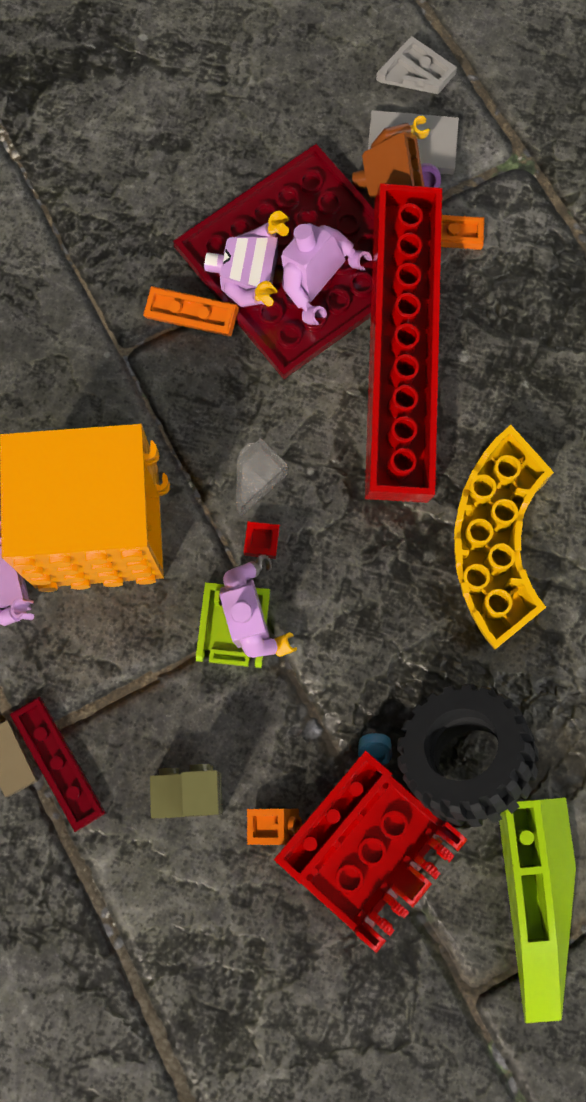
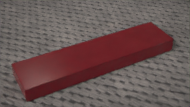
(58, 764)

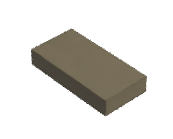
(15, 767)

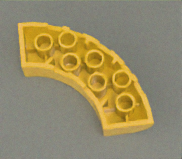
(490, 536)

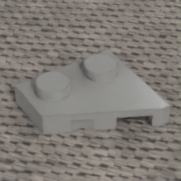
(417, 68)

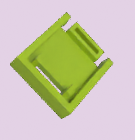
(214, 630)

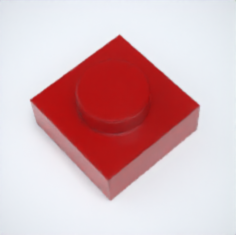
(261, 539)

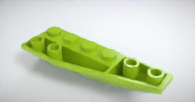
(541, 894)

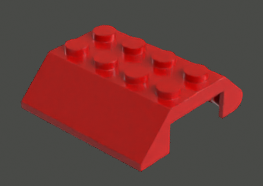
(368, 849)

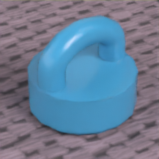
(376, 745)

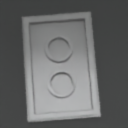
(437, 148)

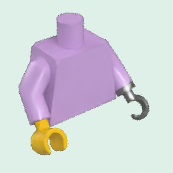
(245, 612)

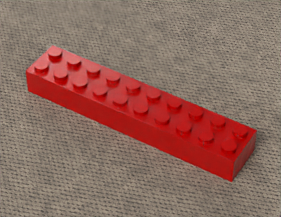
(404, 344)

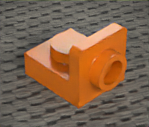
(272, 826)

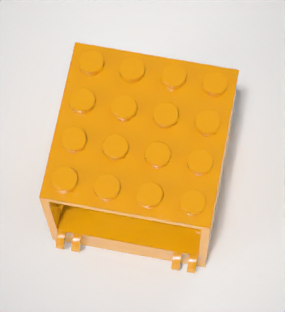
(82, 506)

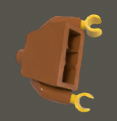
(392, 158)

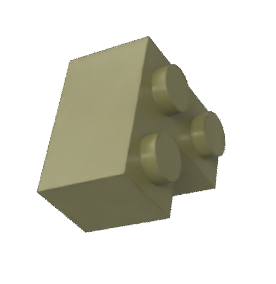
(186, 793)

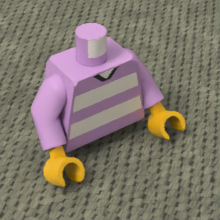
(250, 263)

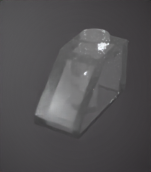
(257, 474)

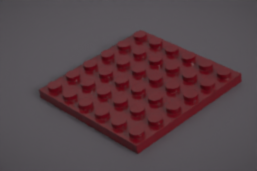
(306, 192)

